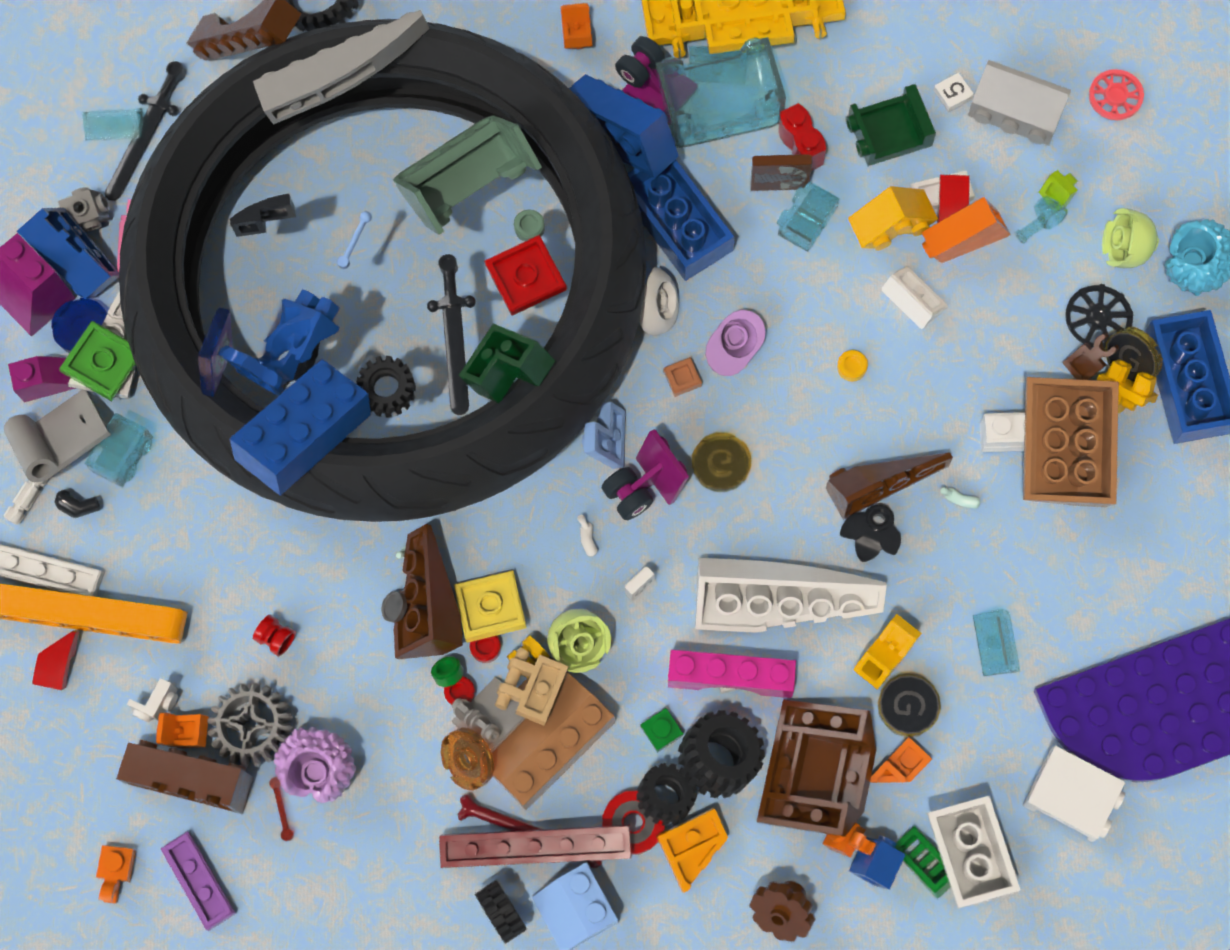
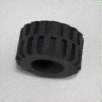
(736, 738)

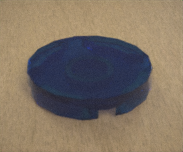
(73, 319)

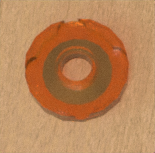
(480, 758)

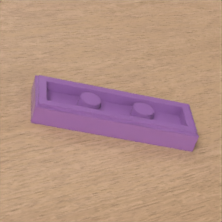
(198, 881)

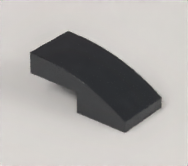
(254, 217)

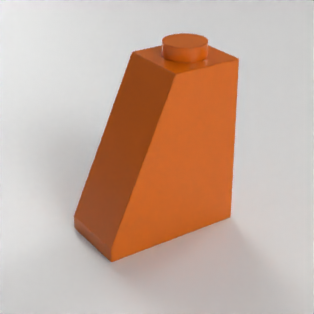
(965, 231)

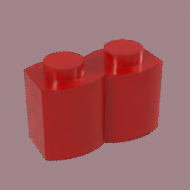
(799, 135)

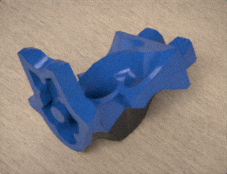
(299, 332)

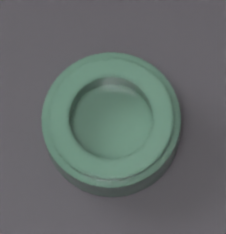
(529, 224)

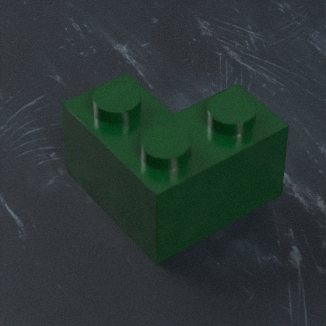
(501, 360)

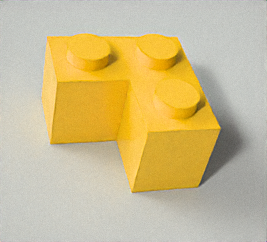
(892, 214)

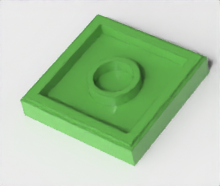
(100, 361)

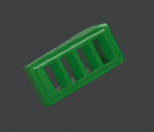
(926, 879)

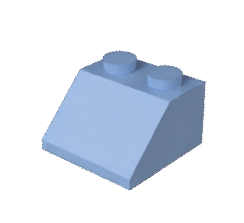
(574, 908)

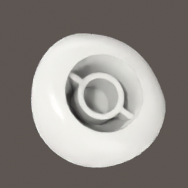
(659, 303)

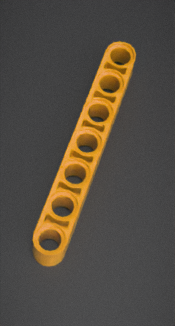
(92, 614)

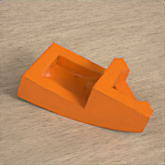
(902, 764)

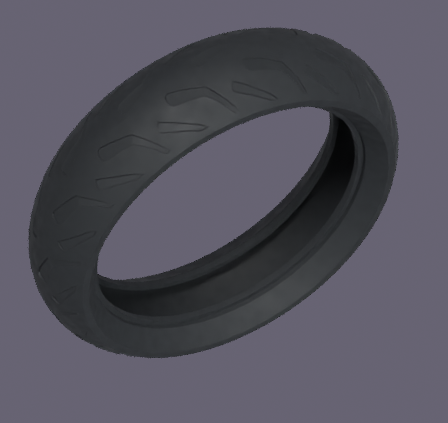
(428, 470)

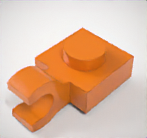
(852, 841)
(114, 867)

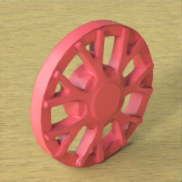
(1116, 94)

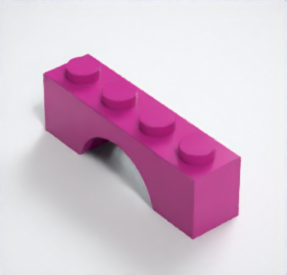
(748, 673)

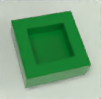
(661, 730)

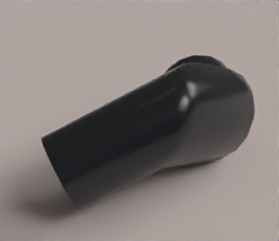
(74, 507)

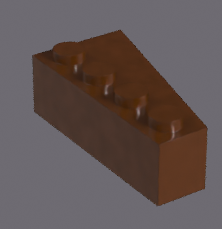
(185, 777)

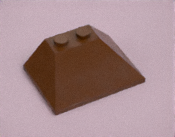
(818, 768)

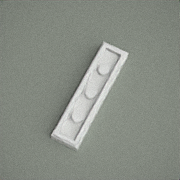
(48, 572)

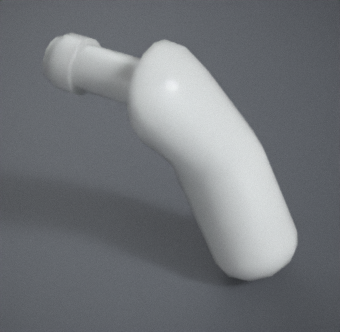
(586, 536)

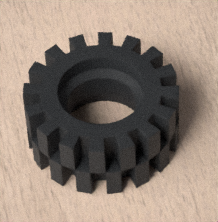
(390, 368)
(500, 911)

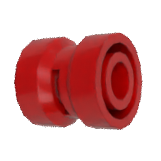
(274, 635)

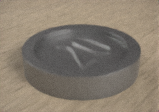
(394, 607)

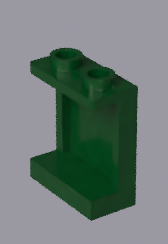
(891, 127)

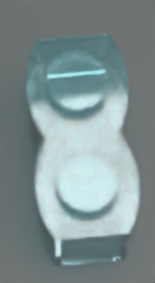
(807, 216)

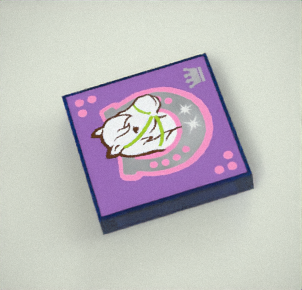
(210, 363)

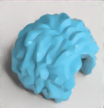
(1199, 256)

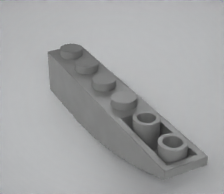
(336, 69)

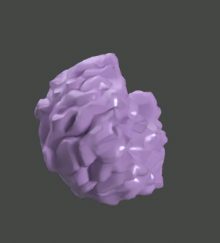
(314, 764)

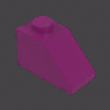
(38, 377)

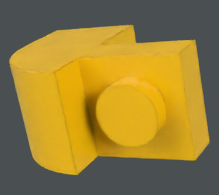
(887, 651)

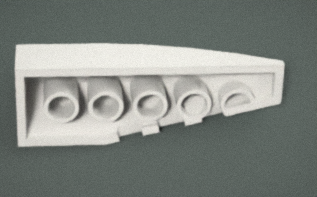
(771, 594)

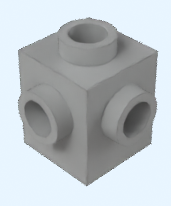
(87, 208)

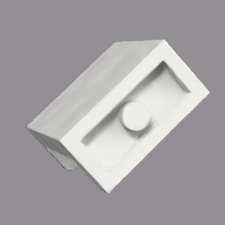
(1075, 793)

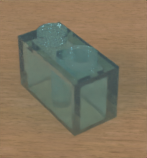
(121, 451)

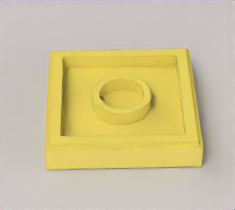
(490, 606)

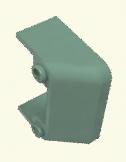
(463, 167)

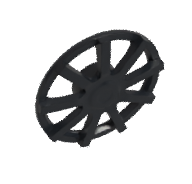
(1098, 315)

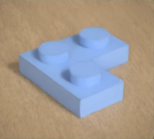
(606, 438)

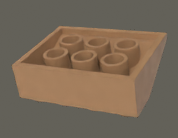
(1071, 441)
(539, 754)

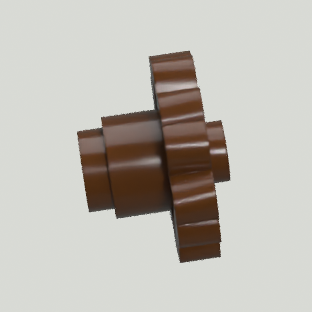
(783, 910)

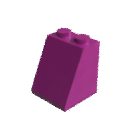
(29, 286)

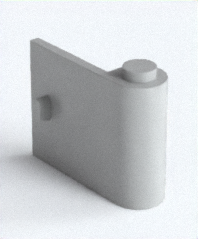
(56, 438)

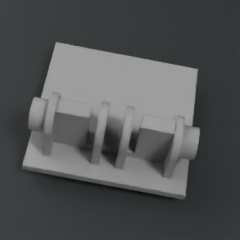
(485, 717)

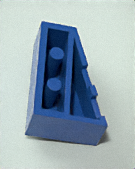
(69, 251)

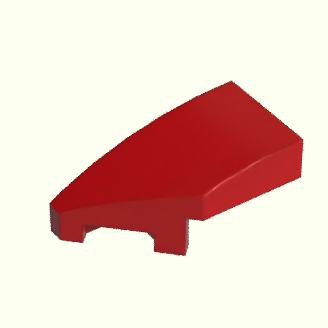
(952, 195)
(54, 662)

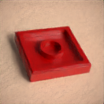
(525, 275)

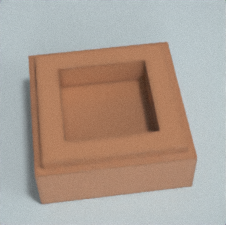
(682, 377)

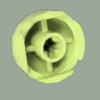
(1129, 239)
(578, 640)

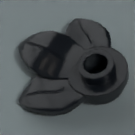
(871, 537)

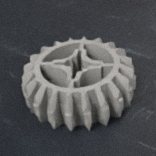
(251, 711)

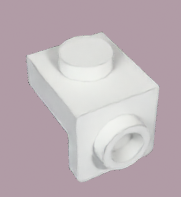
(161, 700)

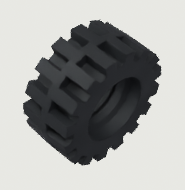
(654, 805)

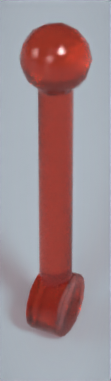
(286, 834)

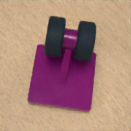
(641, 73)
(661, 470)

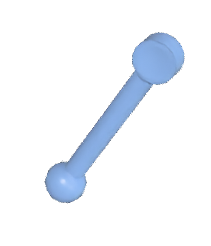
(343, 261)

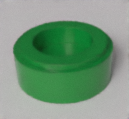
(447, 671)

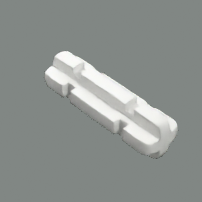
(23, 501)

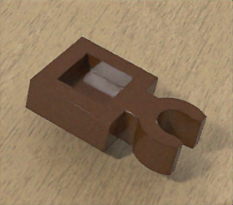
(1087, 360)

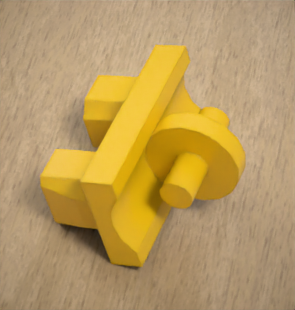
(1130, 392)

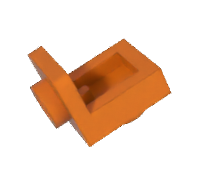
(576, 26)
(182, 730)

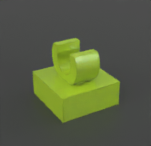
(1059, 187)

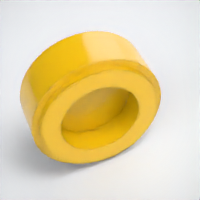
(852, 365)

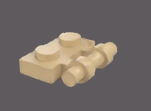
(540, 691)

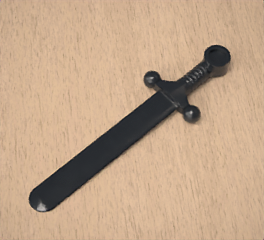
(157, 106)
(453, 331)

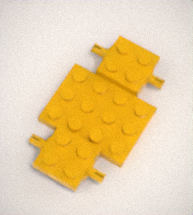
(734, 22)

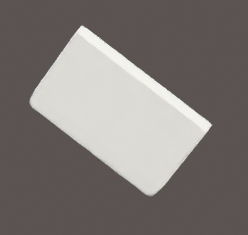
(914, 297)

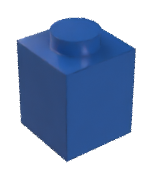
(881, 866)

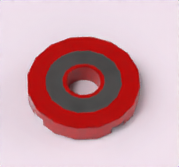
(625, 805)

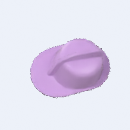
(735, 342)

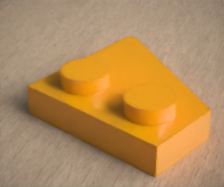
(692, 845)

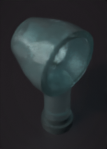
(1049, 215)

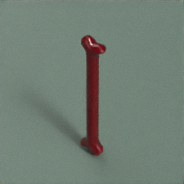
(472, 809)

